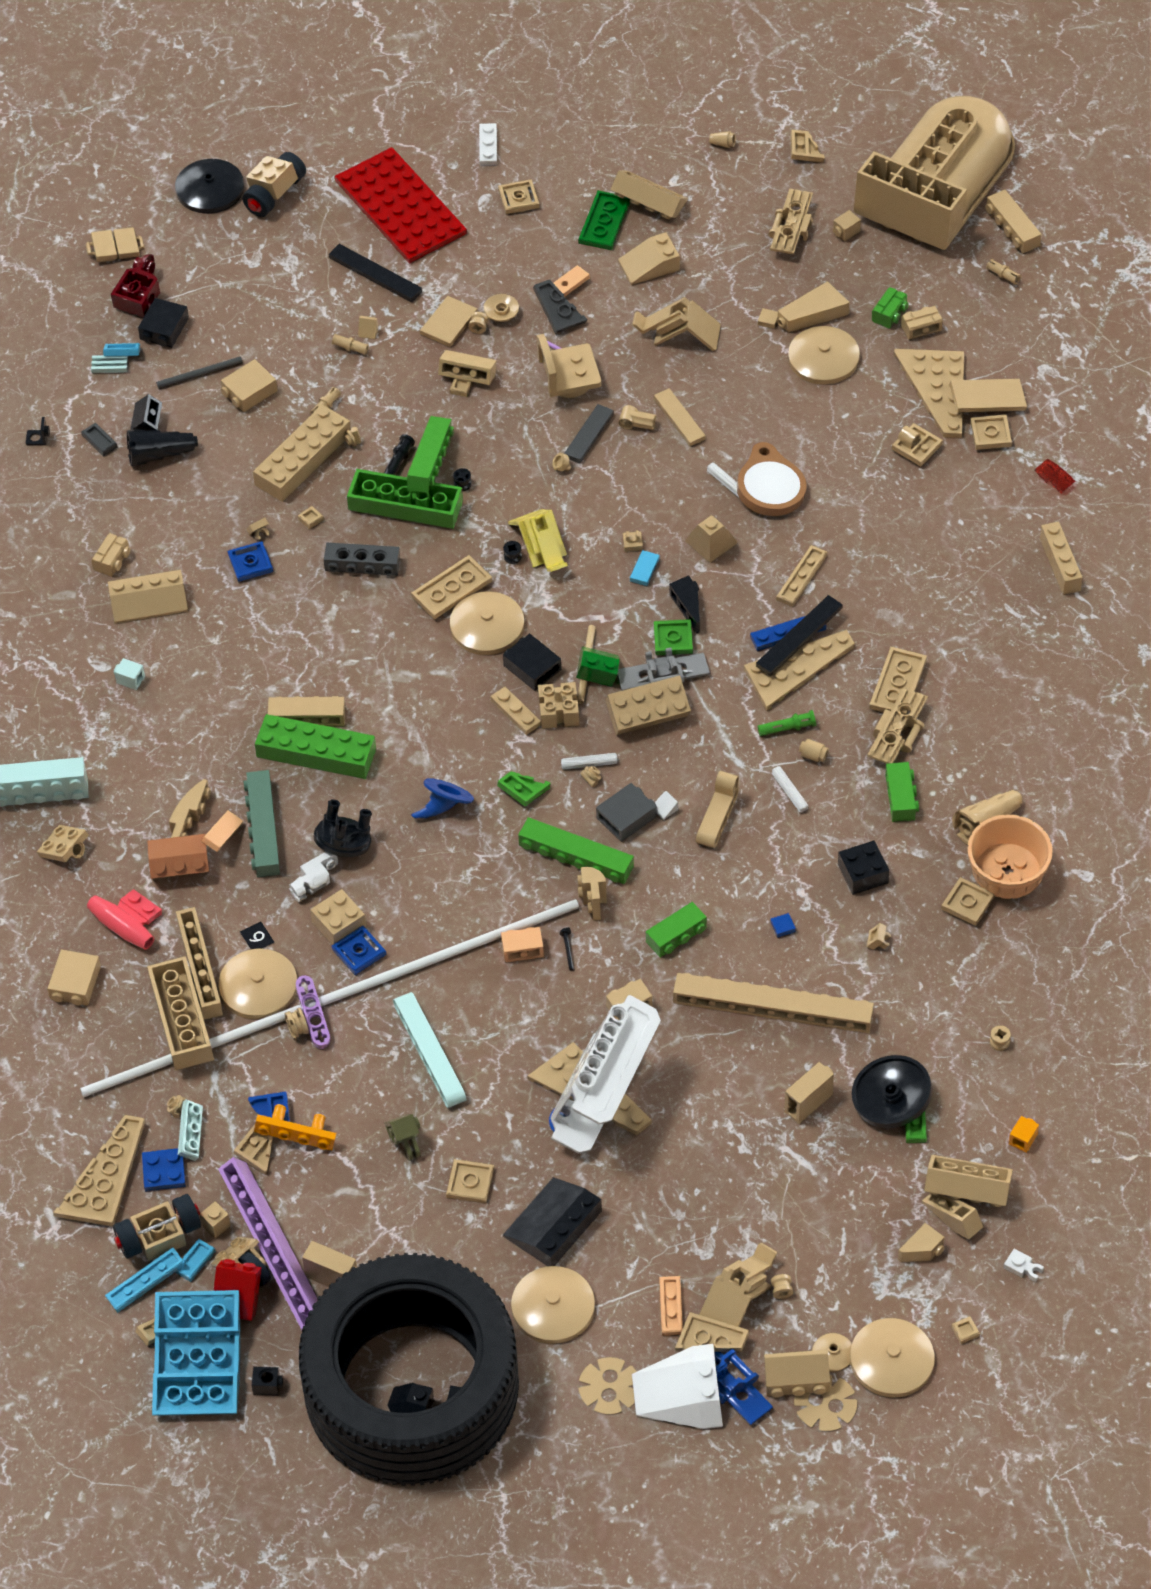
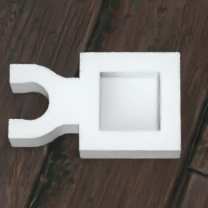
(1021, 1264)

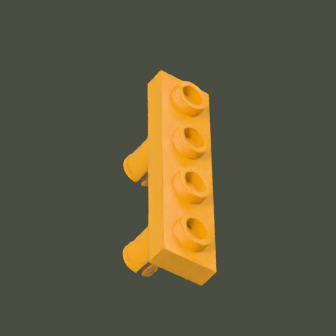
(290, 1131)

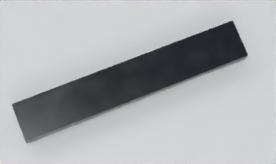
(375, 272)
(799, 635)

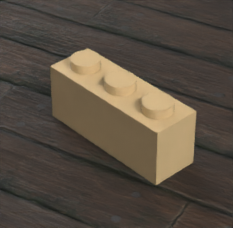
(467, 367)

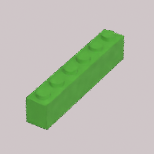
(430, 454)
(575, 850)

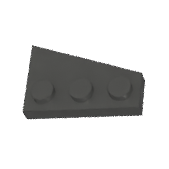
(556, 307)

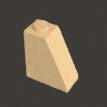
(711, 539)

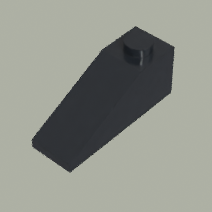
(685, 595)

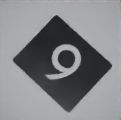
(257, 936)

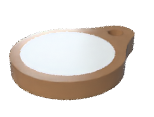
(770, 482)

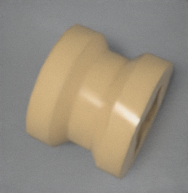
(478, 322)
(996, 1041)
(781, 1286)

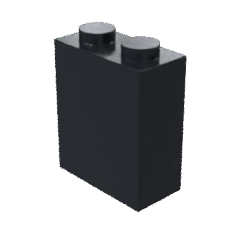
(163, 322)
(532, 661)

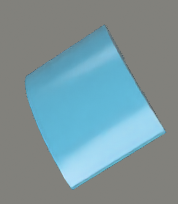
(196, 1353)

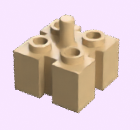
(558, 705)

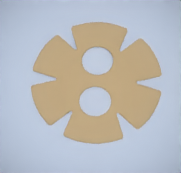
(597, 1385)
(828, 1419)

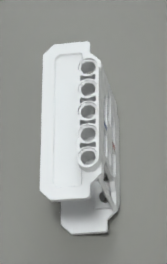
(603, 1074)

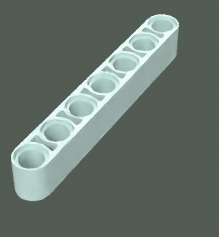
(429, 1050)

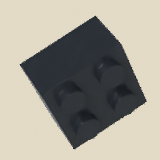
(863, 867)

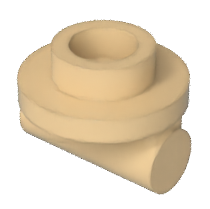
(352, 437)
(591, 775)
(175, 1105)

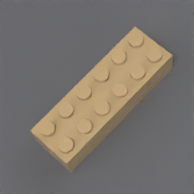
(301, 453)
(180, 1013)

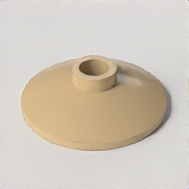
(501, 307)
(838, 1359)

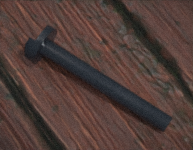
(565, 932)

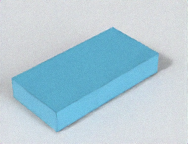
(122, 349)
(644, 568)
(196, 1259)

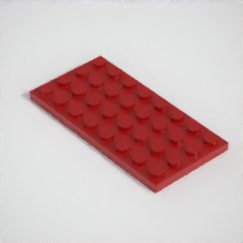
(400, 205)

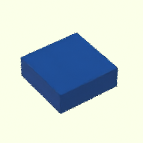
(782, 925)

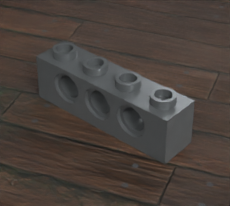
(362, 558)

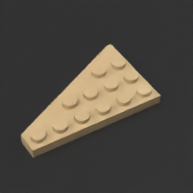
(931, 375)

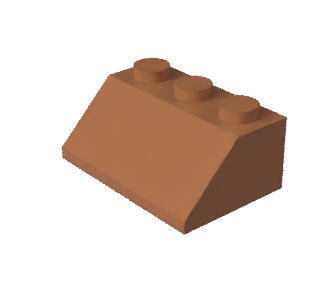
(177, 856)

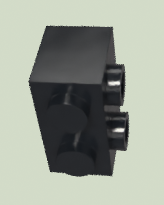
(146, 414)

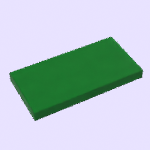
(604, 220)

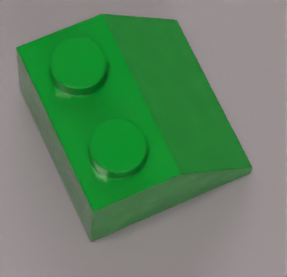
(597, 666)

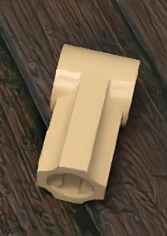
(632, 417)

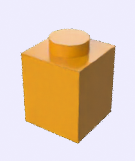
(1023, 1134)

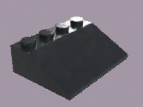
(554, 1221)

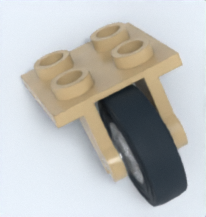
(237, 1250)

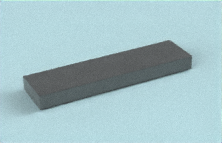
(589, 433)

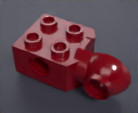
(137, 287)

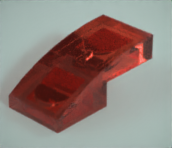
(1055, 474)

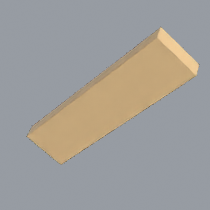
(679, 417)
(801, 576)

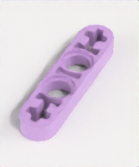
(315, 1011)

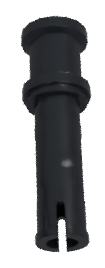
(400, 453)

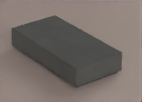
(99, 439)

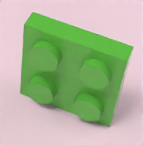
(673, 634)

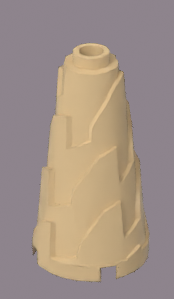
(971, 816)

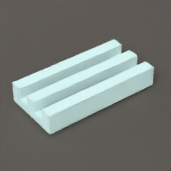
(109, 364)

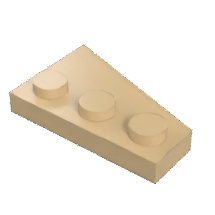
(704, 1330)

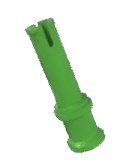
(789, 723)

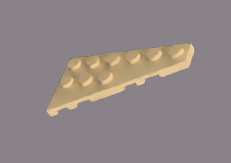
(798, 668)
(556, 1074)
(103, 1182)

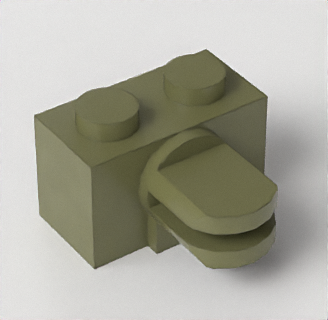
(404, 1129)

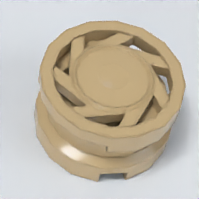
(296, 1023)

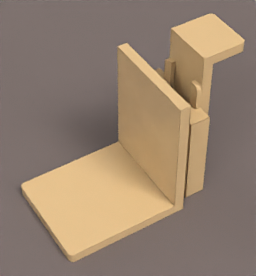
(678, 318)
(738, 1286)

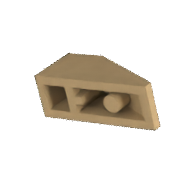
(954, 1213)

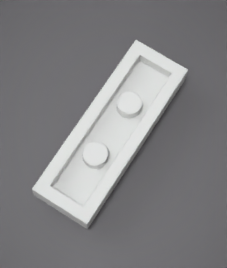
(488, 144)

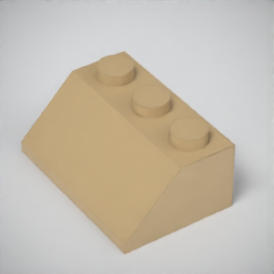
(797, 1373)

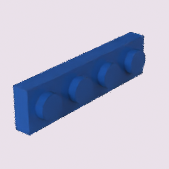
(770, 636)

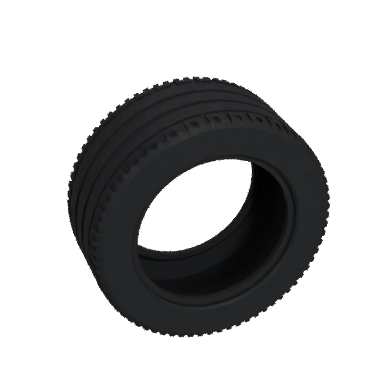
(395, 1295)

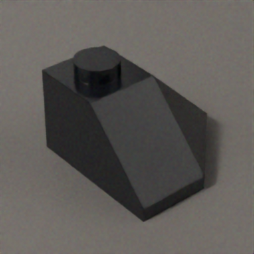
(410, 1398)

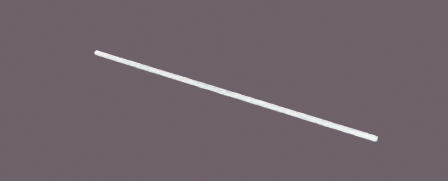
(339, 994)

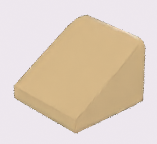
(368, 327)

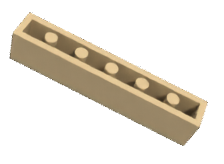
(199, 963)

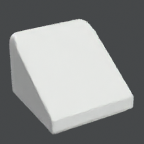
(666, 805)

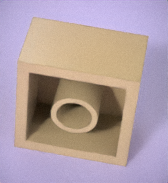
(337, 917)

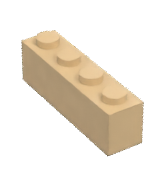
(1013, 221)
(1061, 558)
(315, 710)

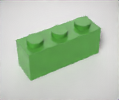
(901, 791)
(676, 929)

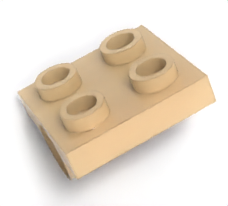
(916, 444)
(63, 844)

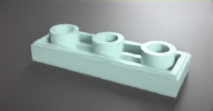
(190, 1130)

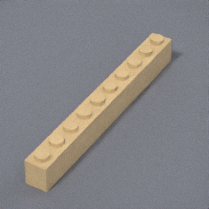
(773, 1002)

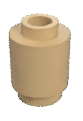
(813, 750)

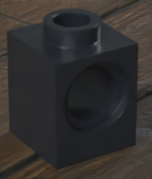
(261, 1374)

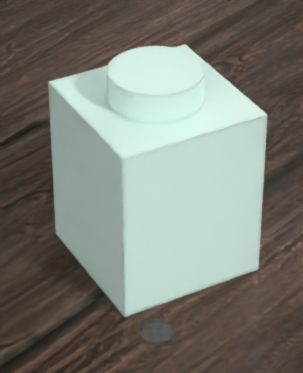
(129, 674)

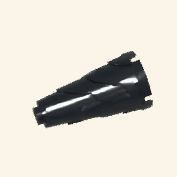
(156, 445)

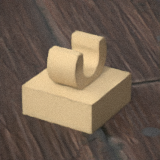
(257, 527)
(632, 541)
(877, 937)

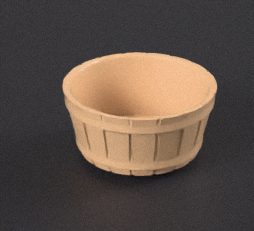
(1012, 843)

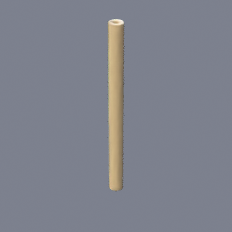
(583, 683)

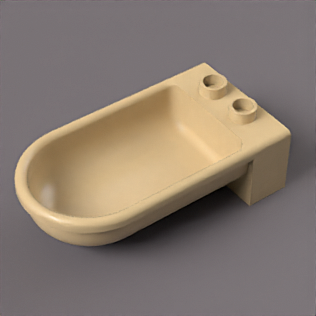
(937, 171)

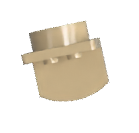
(569, 369)

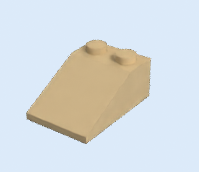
(650, 259)

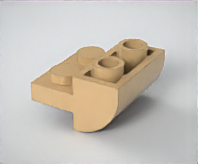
(592, 890)

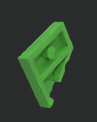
(522, 788)

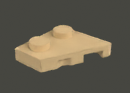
(804, 147)
(255, 1150)

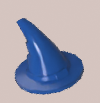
(443, 798)

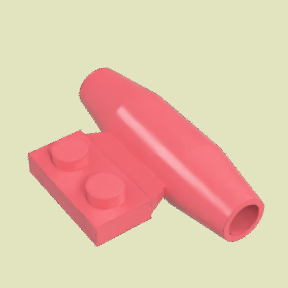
(127, 917)

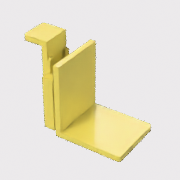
(542, 539)

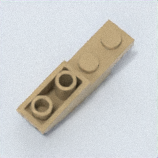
(189, 809)

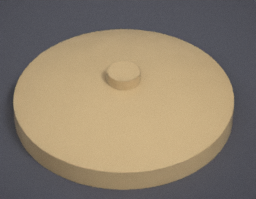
(823, 355)
(487, 623)
(257, 983)
(553, 1305)
(892, 1357)

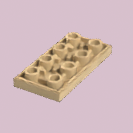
(988, 395)

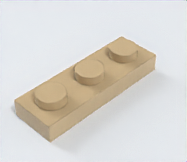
(515, 710)

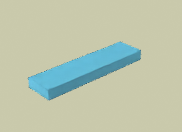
(145, 1280)

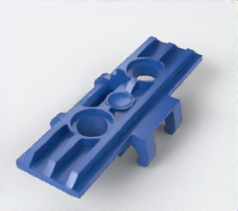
(755, 1405)

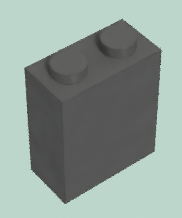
(626, 812)

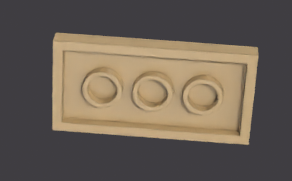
(451, 587)
(899, 671)

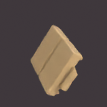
(110, 245)

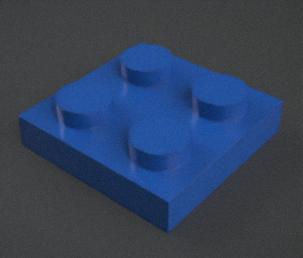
(163, 1170)

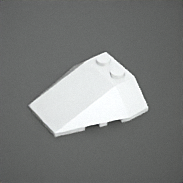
(680, 1389)

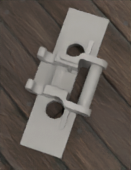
(662, 669)

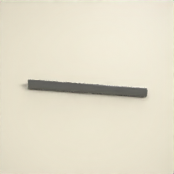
(199, 372)

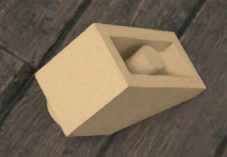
(922, 1245)

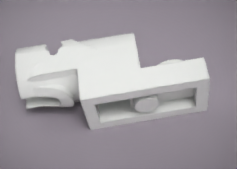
(313, 876)

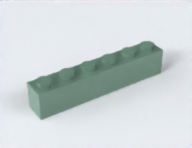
(262, 822)

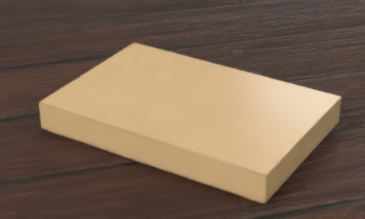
(448, 321)

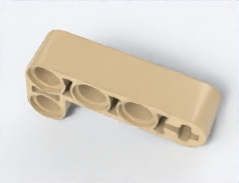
(719, 809)

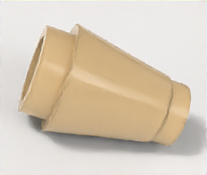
(723, 139)

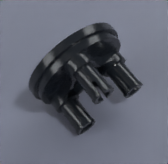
(341, 834)

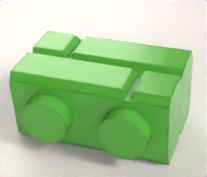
(889, 308)

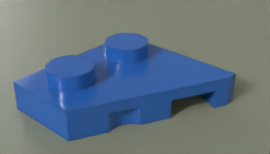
(265, 1104)

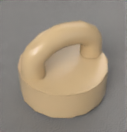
(561, 462)

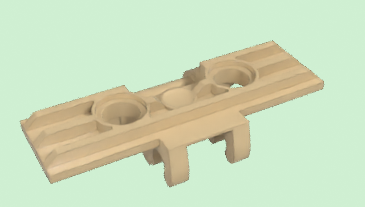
(797, 221)
(893, 723)

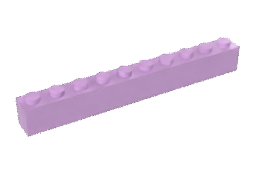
(270, 1237)

